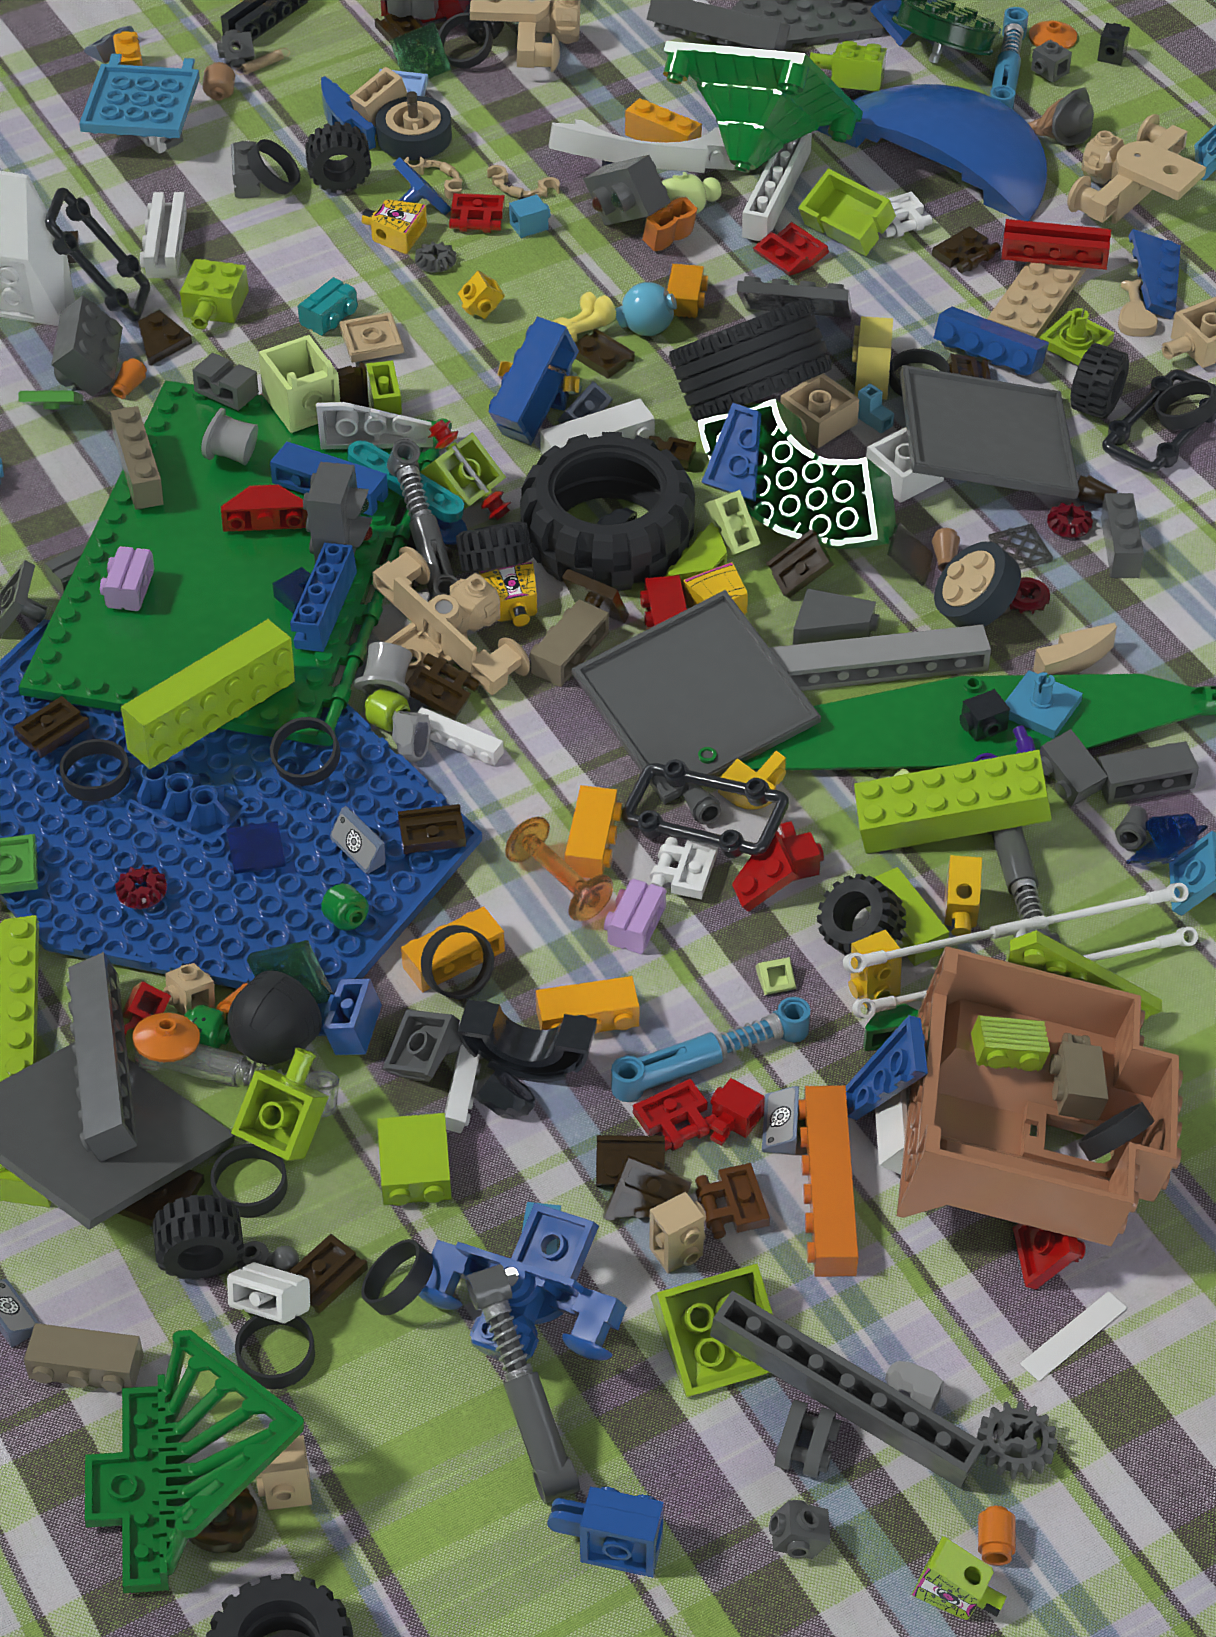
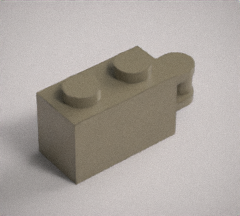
(1079, 1078)

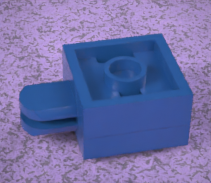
(613, 1529)

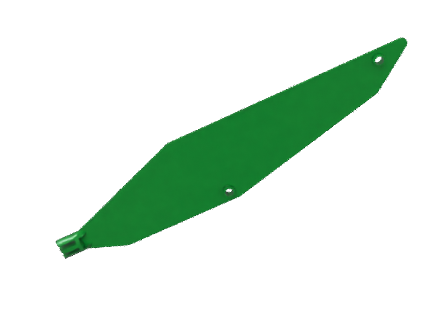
(923, 727)

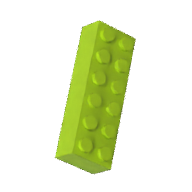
(208, 694)
(952, 801)

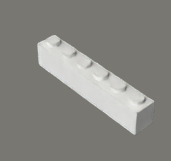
(774, 188)

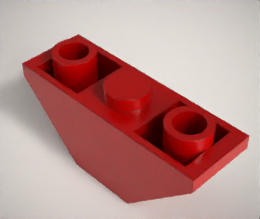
(263, 509)

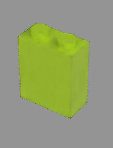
(414, 1159)

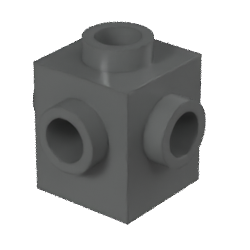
(242, 41)
(1051, 61)
(800, 1529)

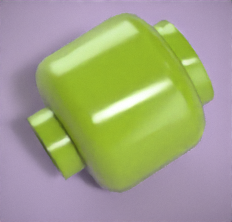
(381, 707)

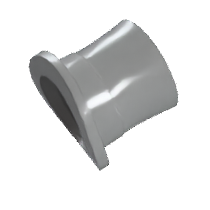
(229, 438)
(385, 669)

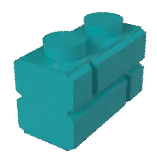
(327, 306)

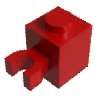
(802, 850)
(142, 1003)
(736, 1110)

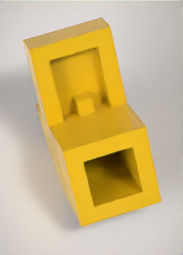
(772, 772)

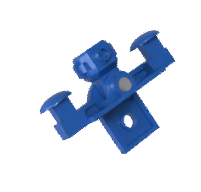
(539, 1282)

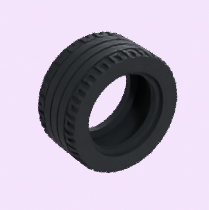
(751, 360)

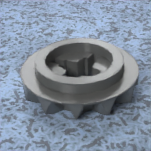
(425, 260)

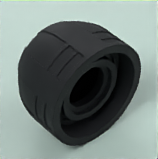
(273, 1018)

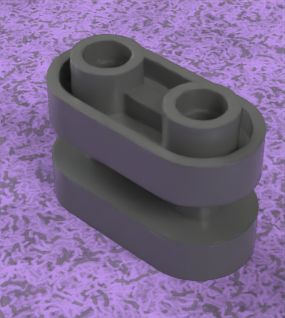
(824, 1428)

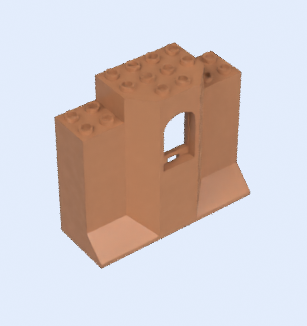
(973, 1122)

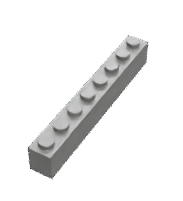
(886, 657)

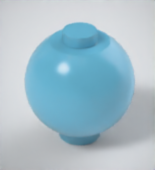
(646, 309)

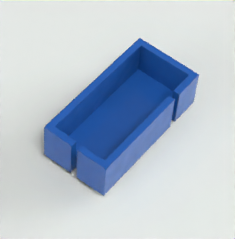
(530, 385)

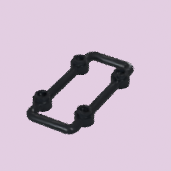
(66, 244)
(1167, 452)
(730, 841)

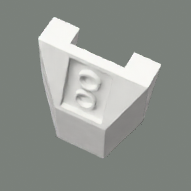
(32, 274)

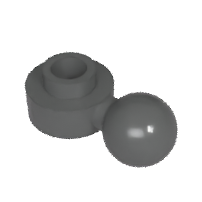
(282, 1258)

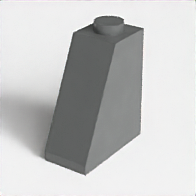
(834, 617)

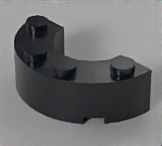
(522, 1050)

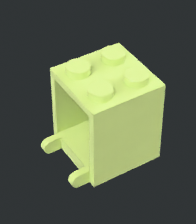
(296, 379)

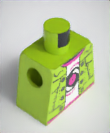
(957, 1582)

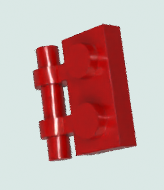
(477, 206)
(671, 1107)

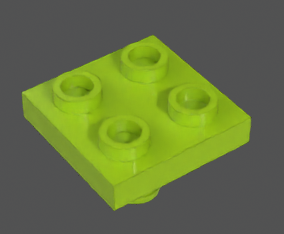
(1074, 335)

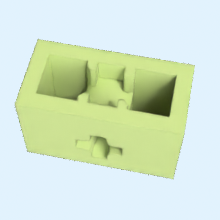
(733, 521)

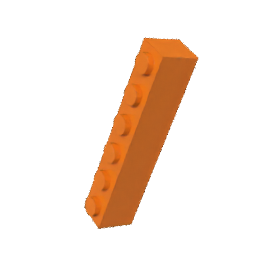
(829, 1180)

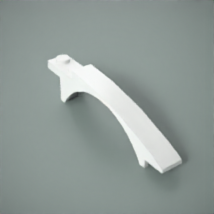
(680, 156)

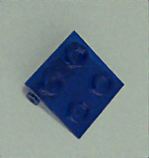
(1168, 836)

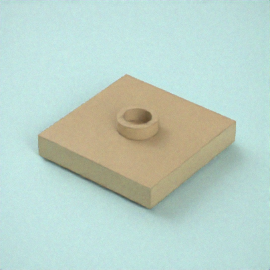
(371, 337)

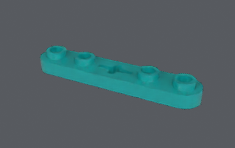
(441, 501)

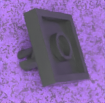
(15, 598)

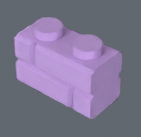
(127, 578)
(635, 916)

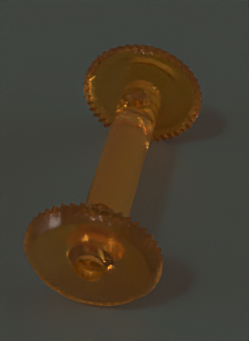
(589, 896)

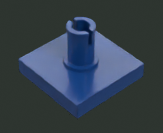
(420, 188)

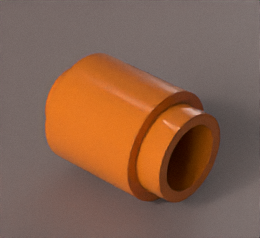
(996, 1535)

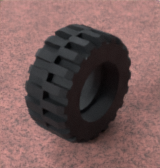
(281, 1606)

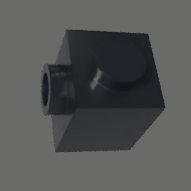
(1113, 43)
(984, 715)

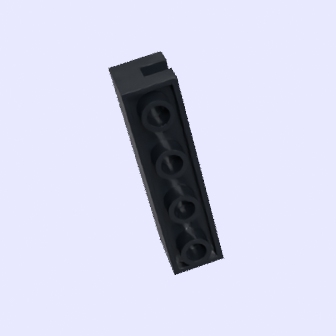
(258, 15)

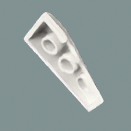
(345, 423)

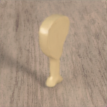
(1133, 317)

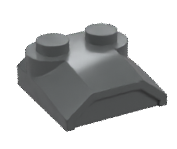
(422, 1044)

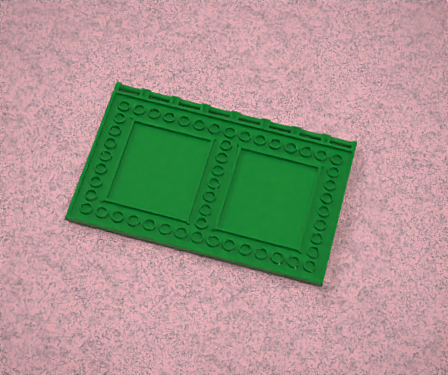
(207, 580)

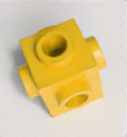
(480, 295)

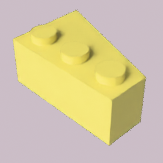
(872, 353)

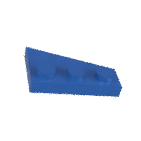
(736, 453)

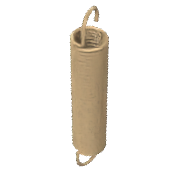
(262, 61)

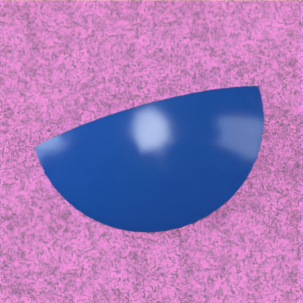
(965, 133)

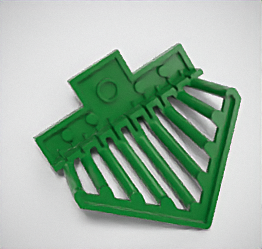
(147, 1480)

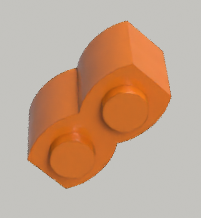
(670, 224)

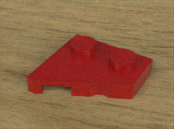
(764, 875)

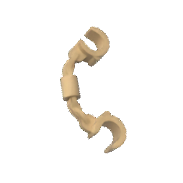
(500, 176)
(450, 186)

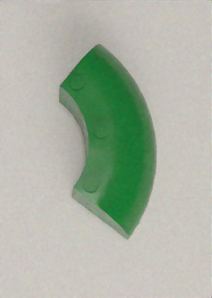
(799, 491)

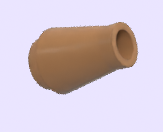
(945, 545)

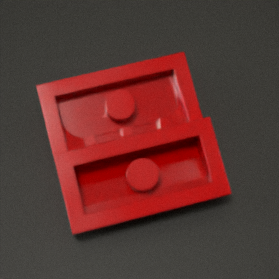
(791, 249)

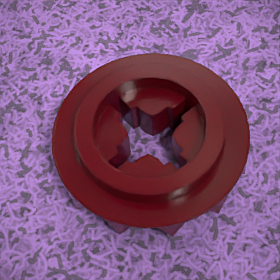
(1081, 523)
(1031, 587)
(141, 897)

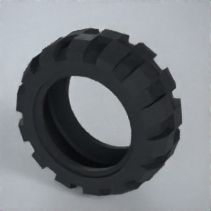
(608, 469)

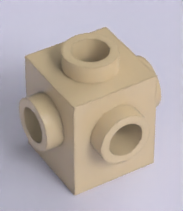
(189, 988)

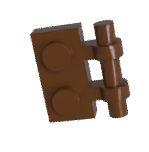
(742, 1196)

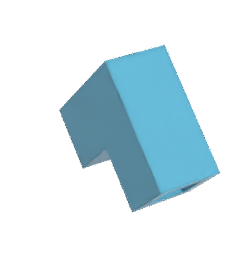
(872, 411)

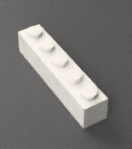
(464, 738)
(460, 1090)

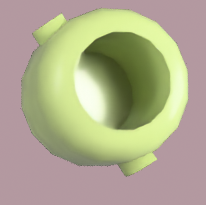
(693, 188)

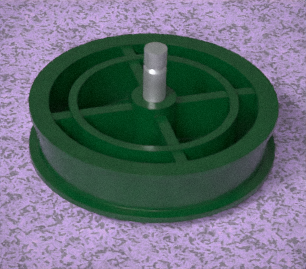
(947, 26)

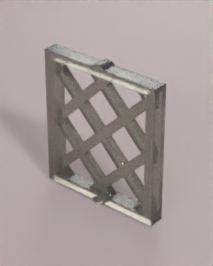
(1028, 562)

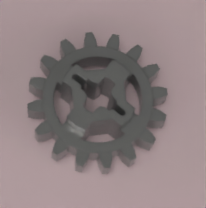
(1017, 1440)

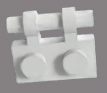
(907, 207)
(692, 871)

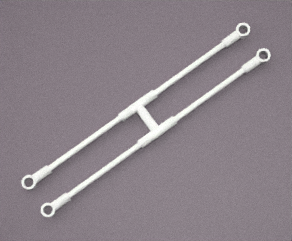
(1018, 929)

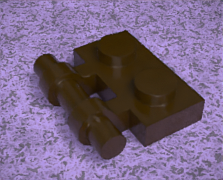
(965, 250)
(438, 692)

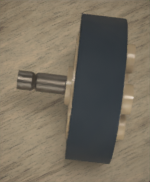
(413, 127)
(977, 585)

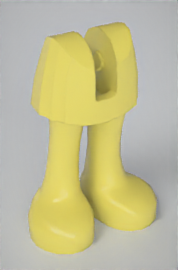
(594, 314)

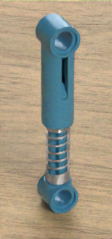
(1009, 60)
(634, 1075)

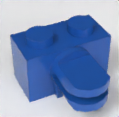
(350, 1016)

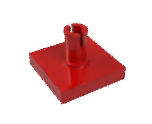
(1044, 1253)

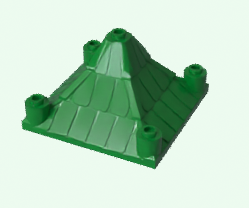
(762, 97)

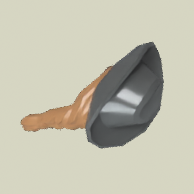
(1067, 119)

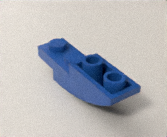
(339, 108)

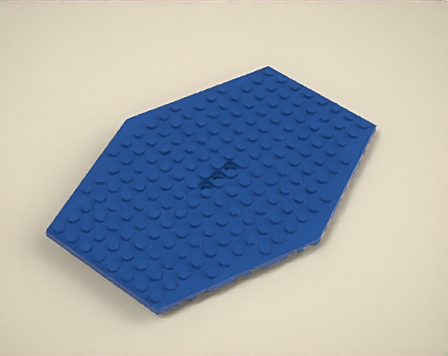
(179, 823)

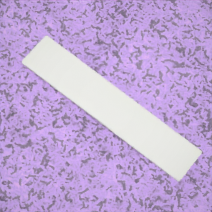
(1073, 1336)

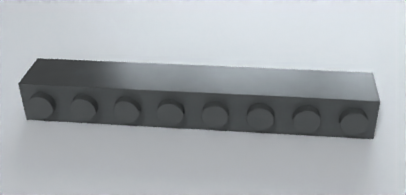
(101, 1058)
(846, 1389)

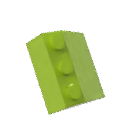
(686, 1324)

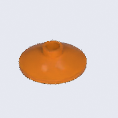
(1053, 30)
(166, 1037)

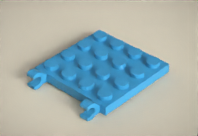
(140, 99)

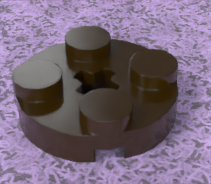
(233, 1532)

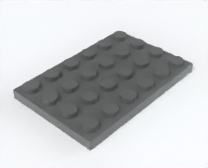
(762, 296)

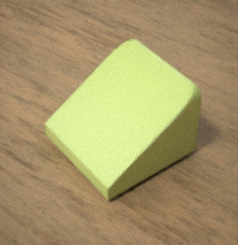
(776, 976)

